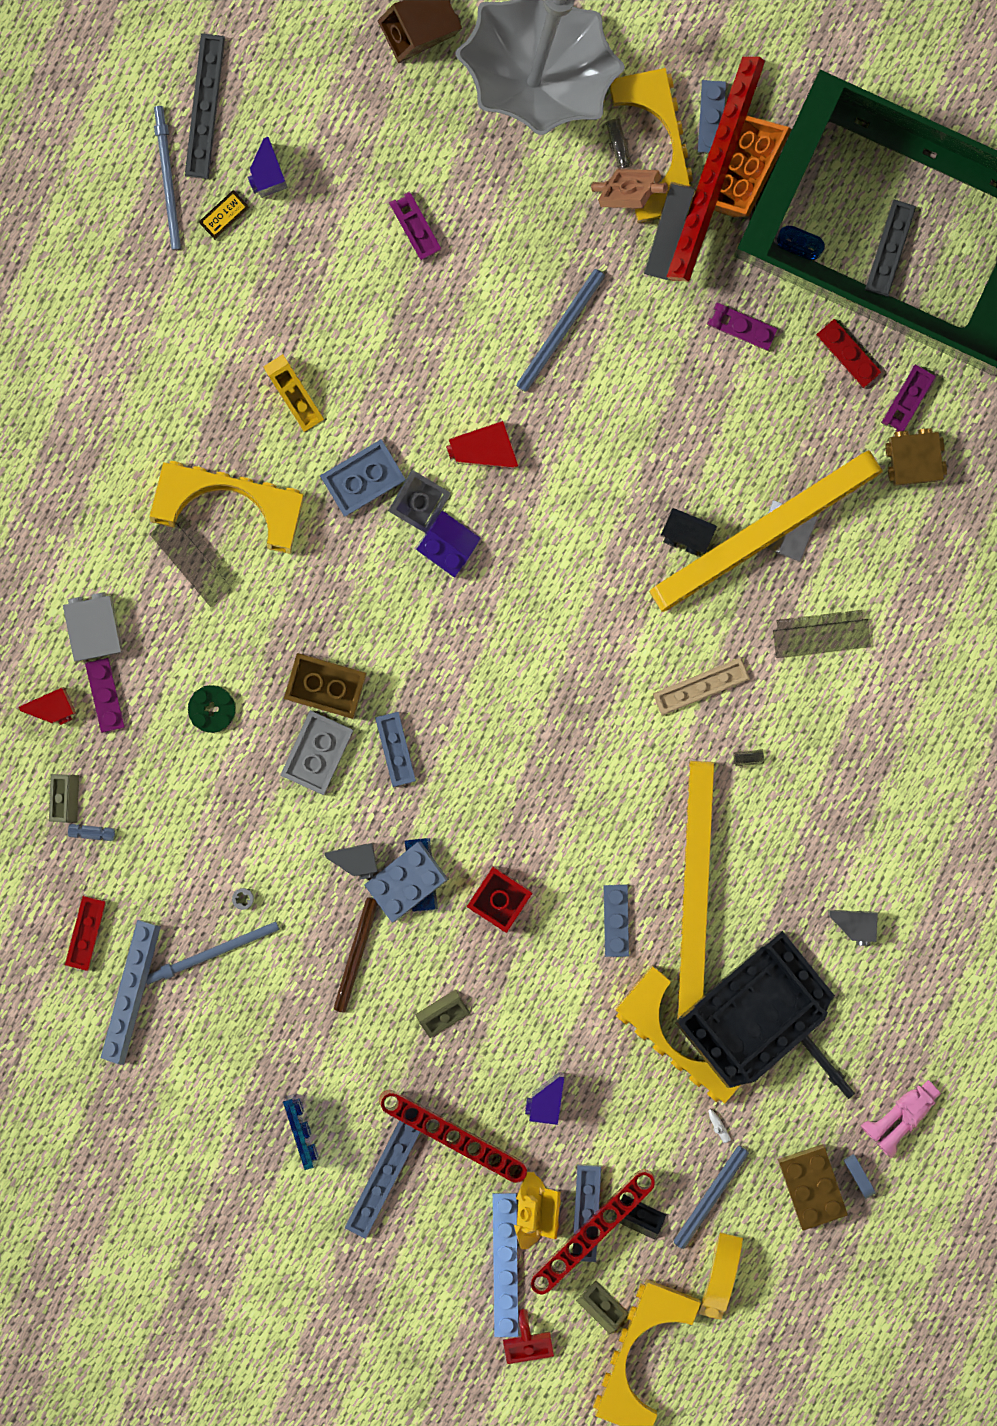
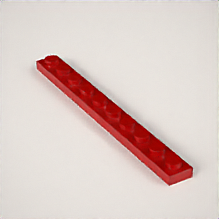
(715, 169)

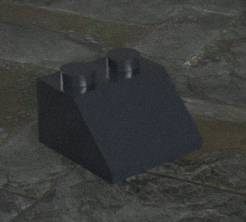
(688, 532)

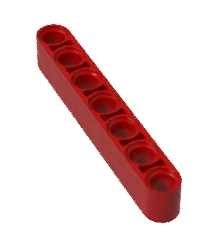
(461, 1144)
(587, 1242)

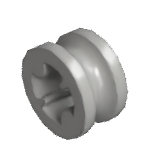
(240, 905)

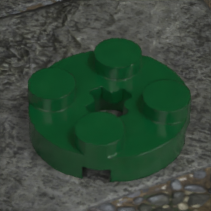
(221, 699)

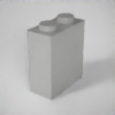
(92, 627)

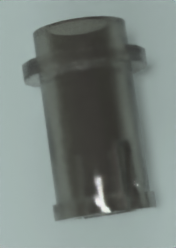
(748, 757)

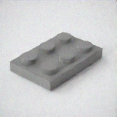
(316, 752)

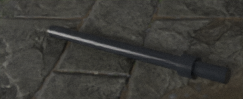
(835, 1076)

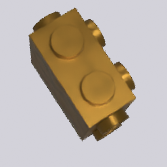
(916, 457)

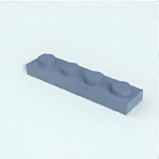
(587, 1204)

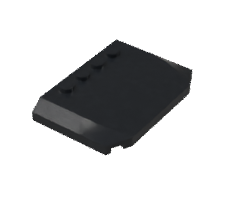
(757, 1012)

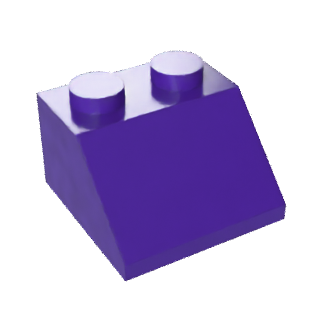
(266, 171)
(448, 544)
(546, 1101)

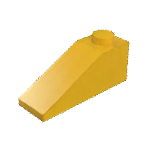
(293, 393)

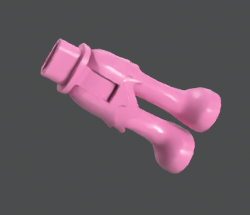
(910, 1109)

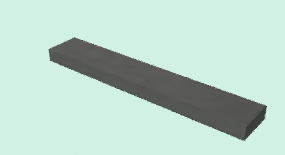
(204, 106)

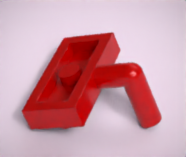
(528, 1346)

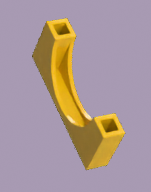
(652, 93)
(181, 485)
(642, 1011)
(655, 1306)

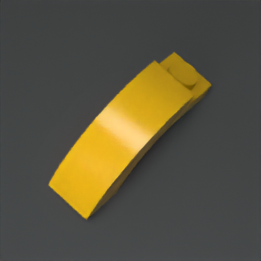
(721, 1276)

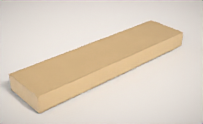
(701, 686)

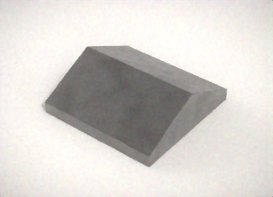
(417, 501)
(795, 542)

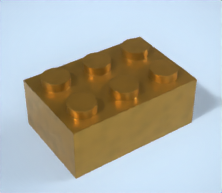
(325, 685)
(812, 1187)

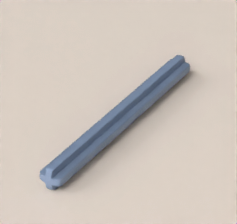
(560, 330)

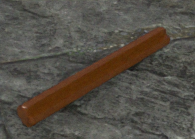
(355, 955)

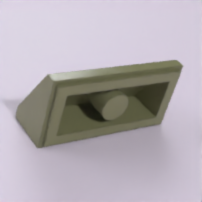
(64, 798)
(442, 1013)
(603, 1307)

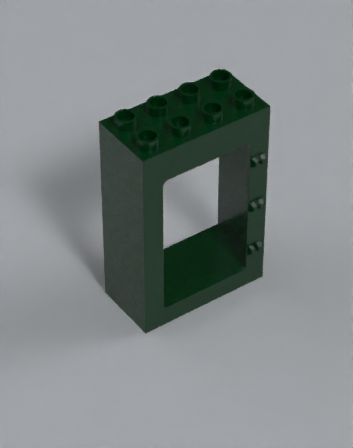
(907, 134)

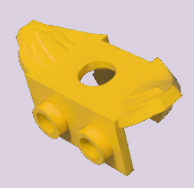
(536, 1211)

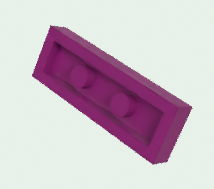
(105, 695)

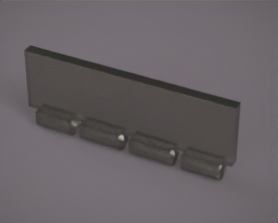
(194, 564)
(821, 638)

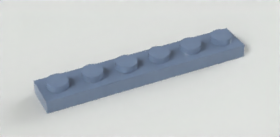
(130, 992)
(383, 1177)

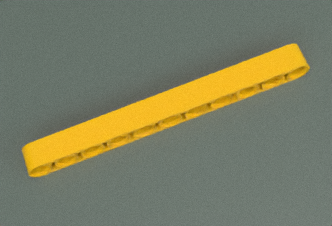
(766, 531)
(695, 884)

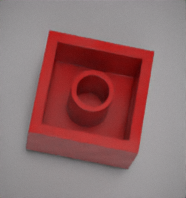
(499, 899)

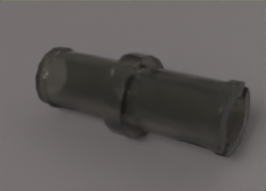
(619, 143)

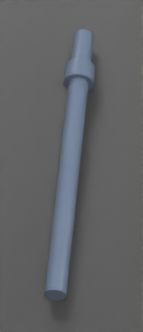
(161, 131)
(168, 971)

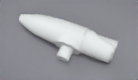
(719, 1128)

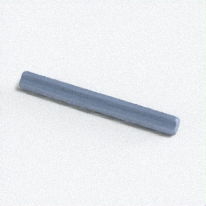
(711, 1197)

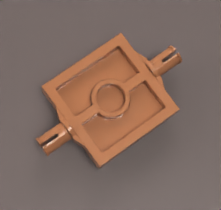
(629, 188)

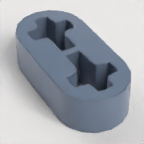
(859, 1176)

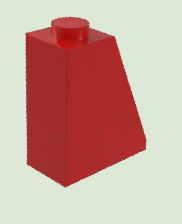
(484, 447)

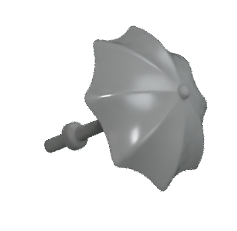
(540, 62)

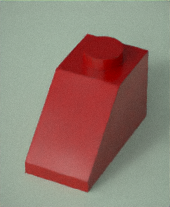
(51, 707)

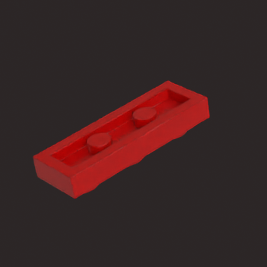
(848, 353)
(85, 933)

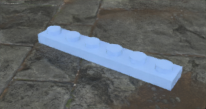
(505, 1265)

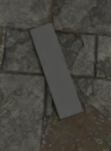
(669, 230)
(890, 248)

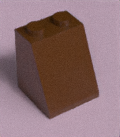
(418, 25)

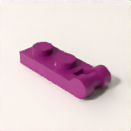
(415, 227)
(743, 327)
(908, 398)

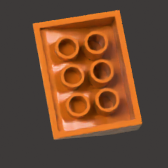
(751, 165)

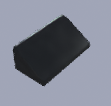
(642, 1218)

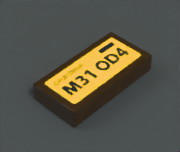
(224, 214)

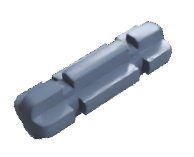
(91, 832)

